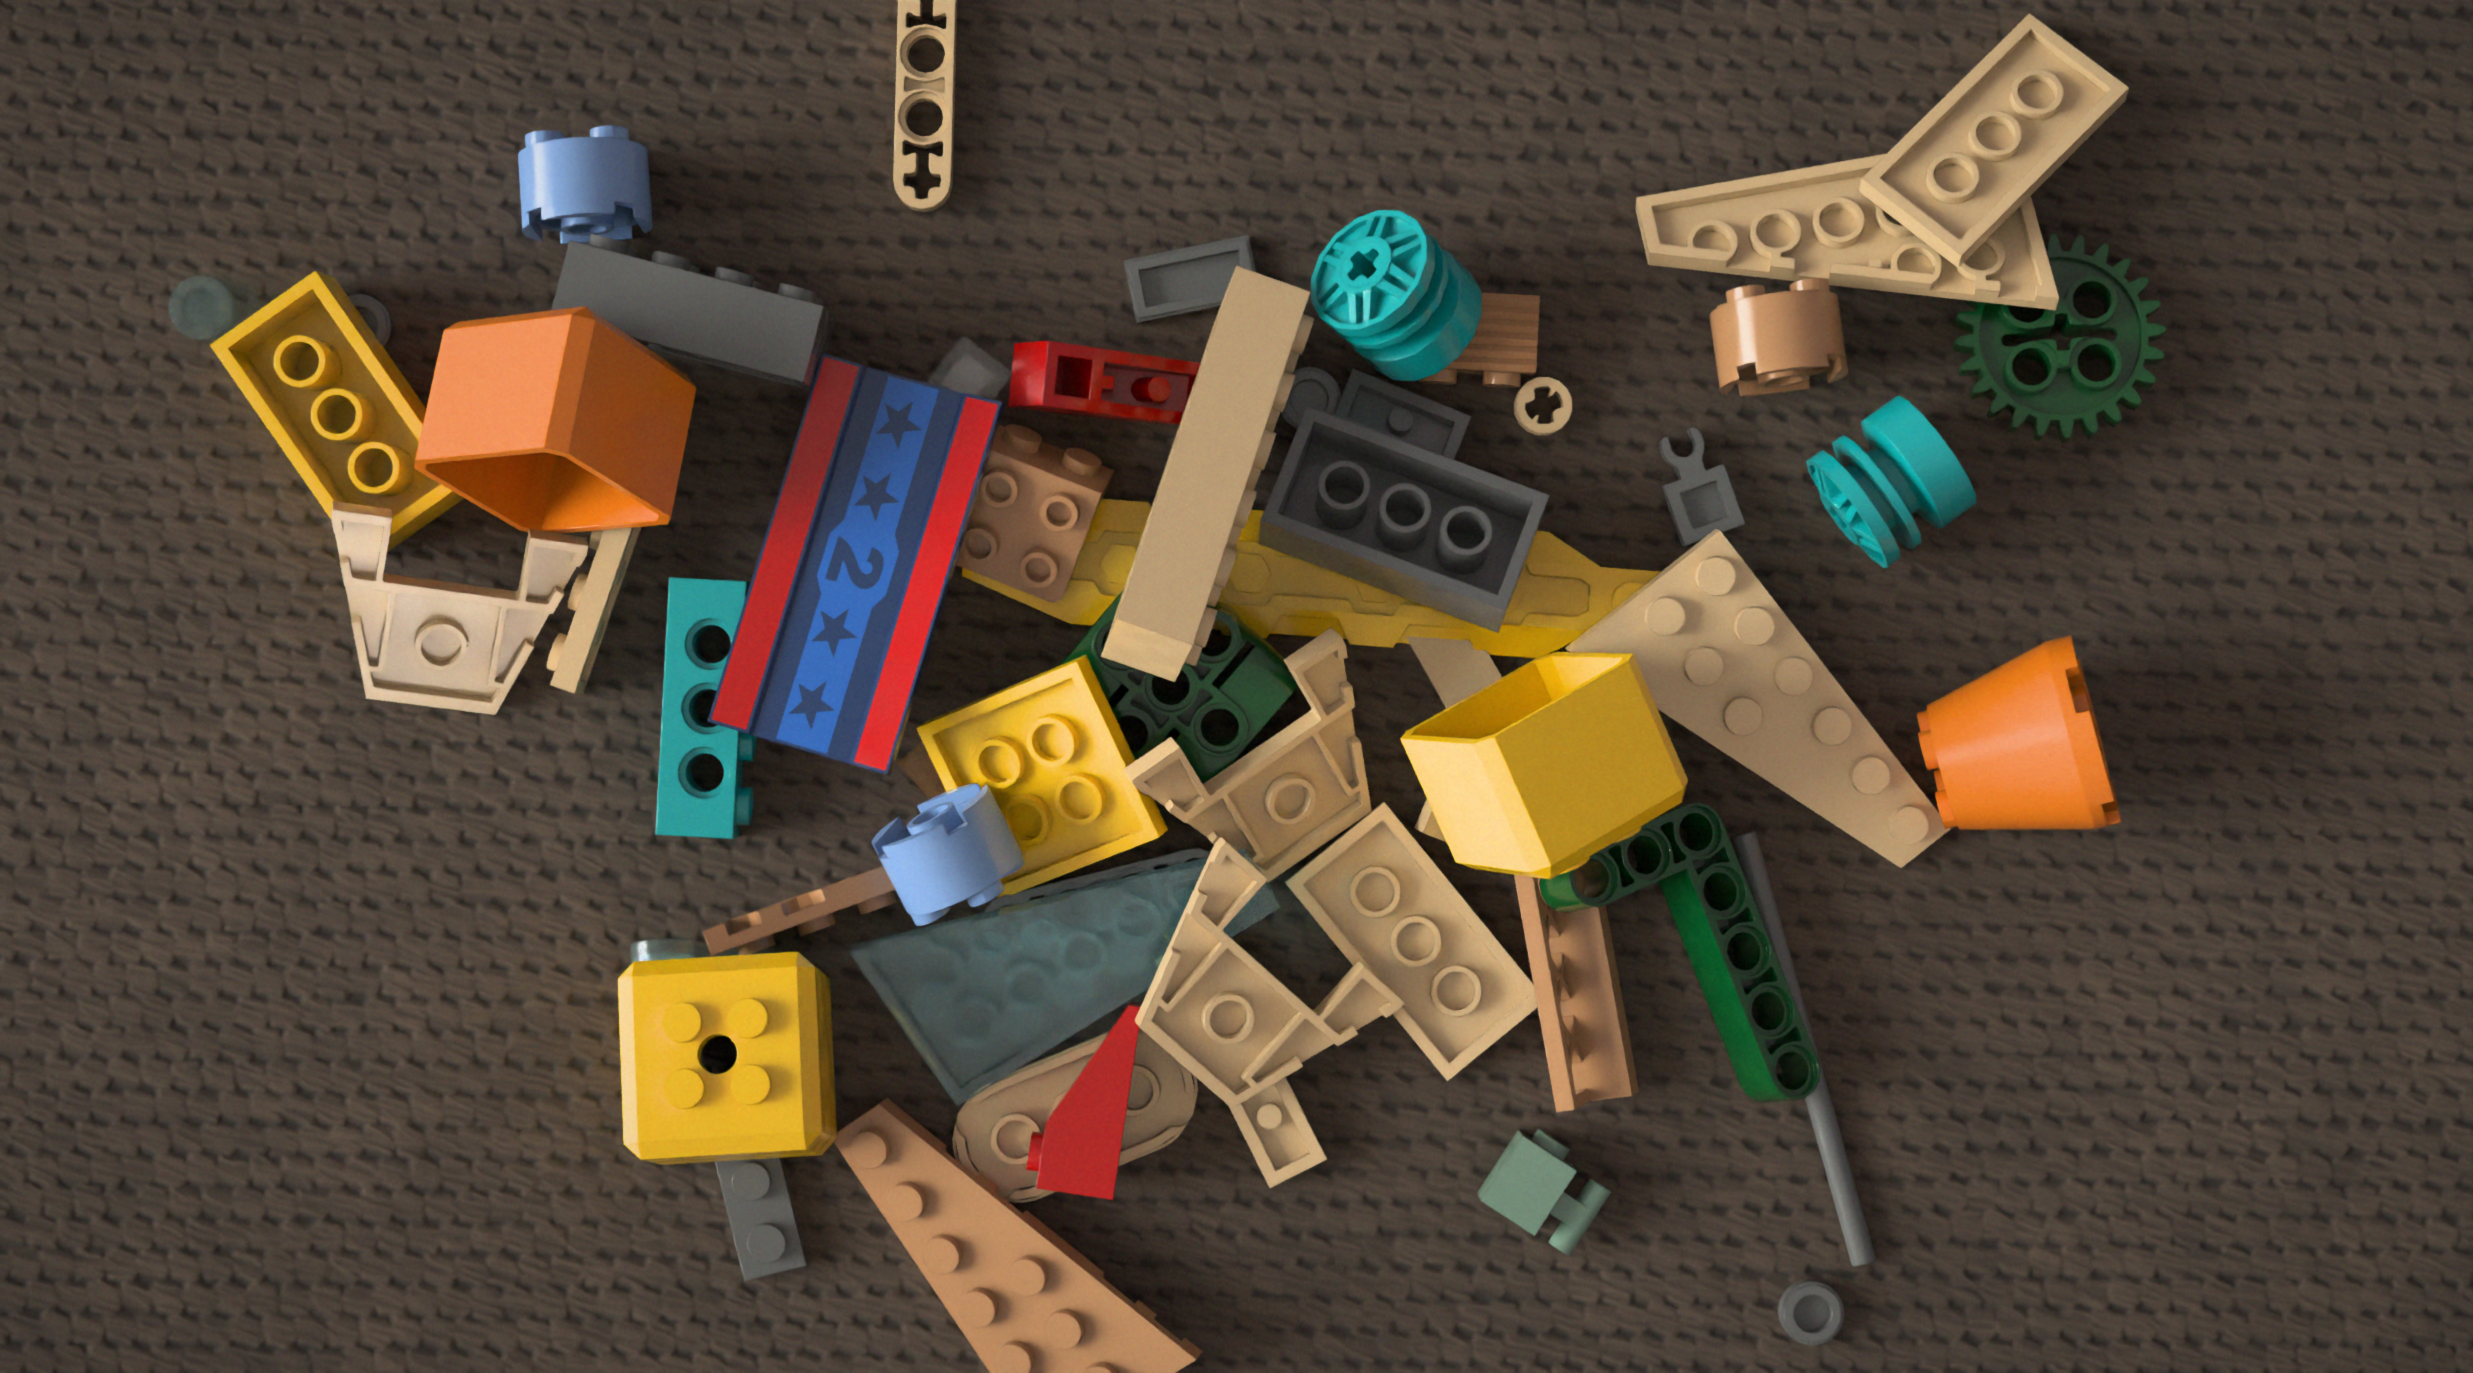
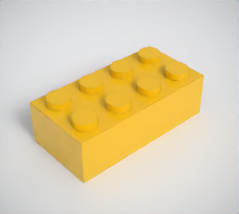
(335, 403)

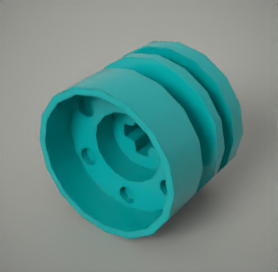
(1396, 295)
(1901, 474)

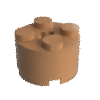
(1778, 338)

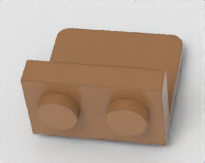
(1032, 512)

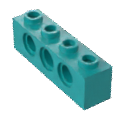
(681, 803)

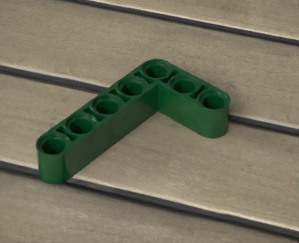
(1706, 937)

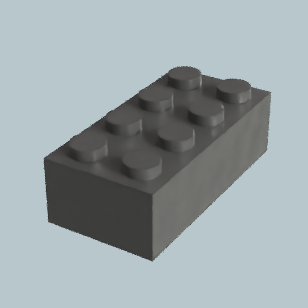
(699, 316)
(1402, 519)

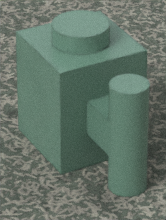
(1531, 1184)

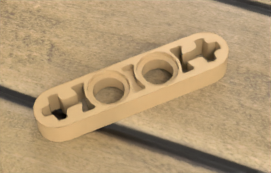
(918, 87)

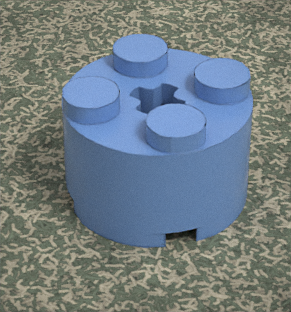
(584, 185)
(949, 853)

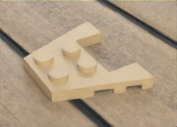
(442, 638)
(1286, 791)
(1231, 1015)

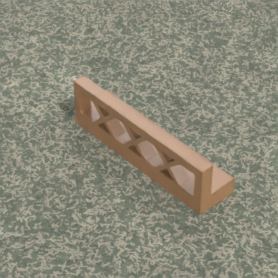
(1590, 1049)

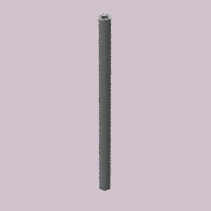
(1818, 1102)

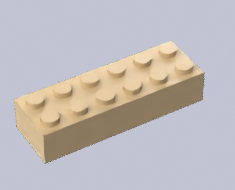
(1210, 476)

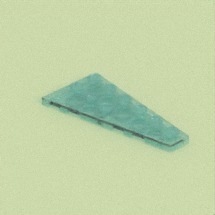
(1027, 976)

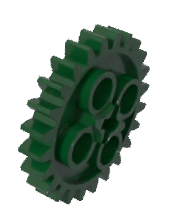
(2065, 393)

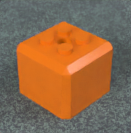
(556, 422)

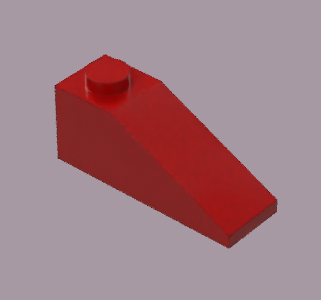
(1100, 382)
(1087, 1126)

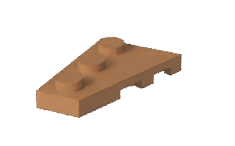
(807, 912)

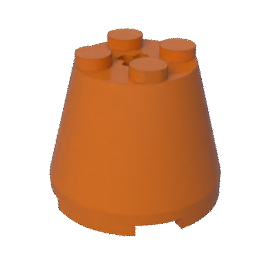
(2020, 748)

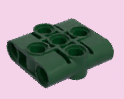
(1249, 690)

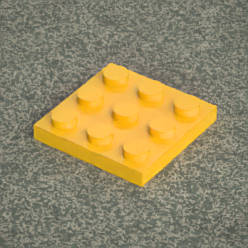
(1053, 769)

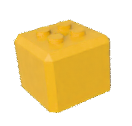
(1547, 764)
(774, 1096)

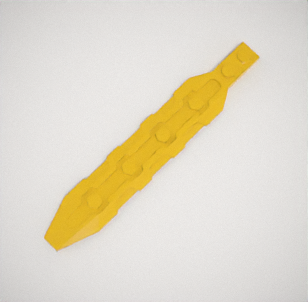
(1279, 594)

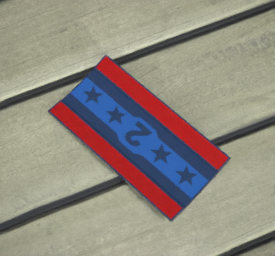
(856, 564)

